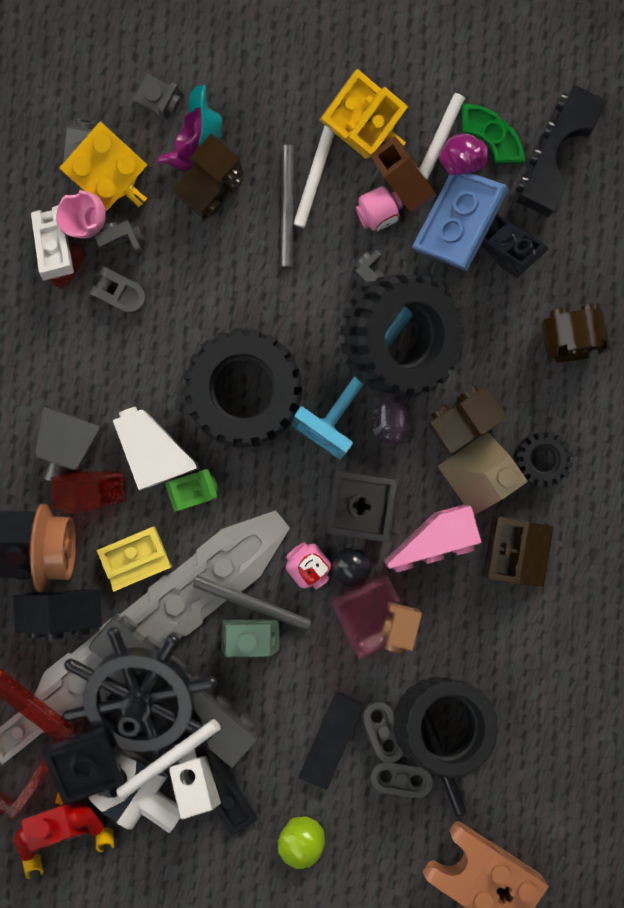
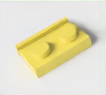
(134, 558)

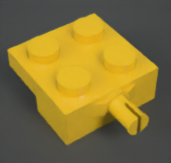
(364, 114)
(105, 167)

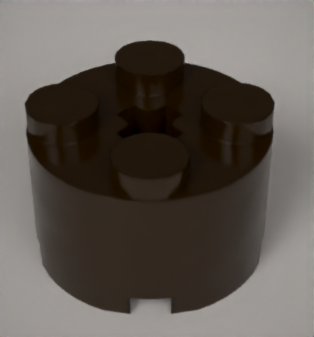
(575, 333)

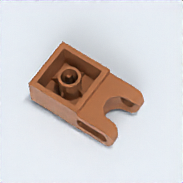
(482, 872)

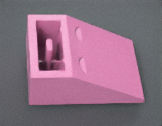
(441, 533)

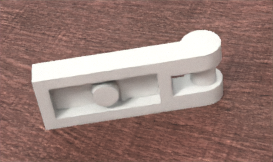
(51, 245)

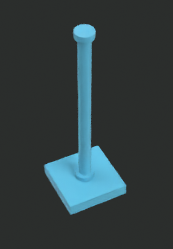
(323, 430)

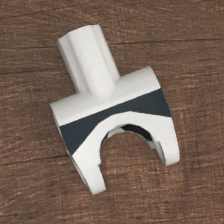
(144, 801)

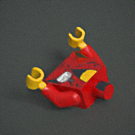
(56, 828)

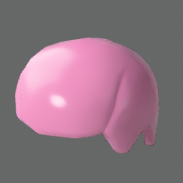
(81, 215)

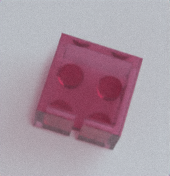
(364, 612)

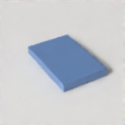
(460, 219)

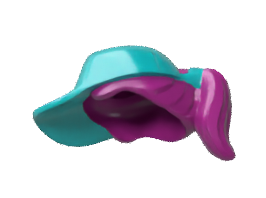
(197, 127)

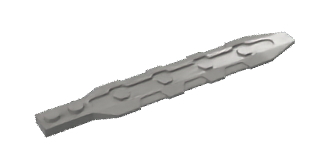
(171, 606)

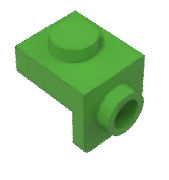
(191, 490)

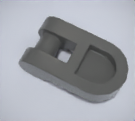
(128, 296)

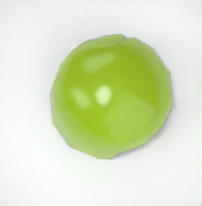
(301, 842)

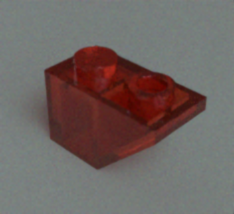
(87, 490)

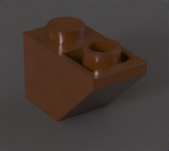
(403, 174)

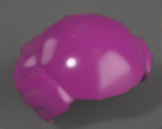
(463, 154)

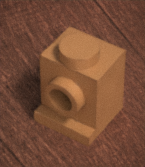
(401, 627)

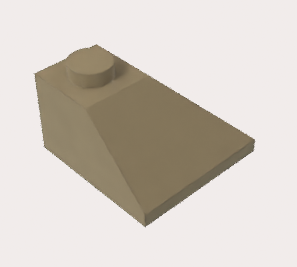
(482, 473)

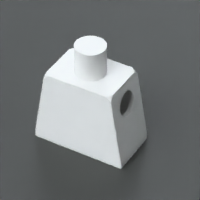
(191, 795)

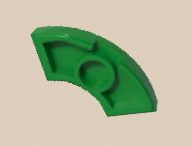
(494, 132)

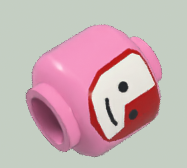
(378, 208)
(308, 565)

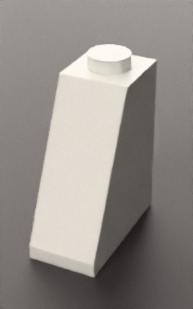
(150, 449)

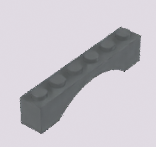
(235, 732)

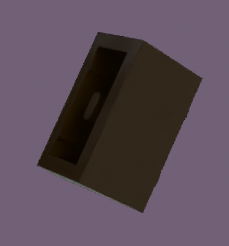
(518, 551)

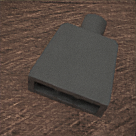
(65, 442)

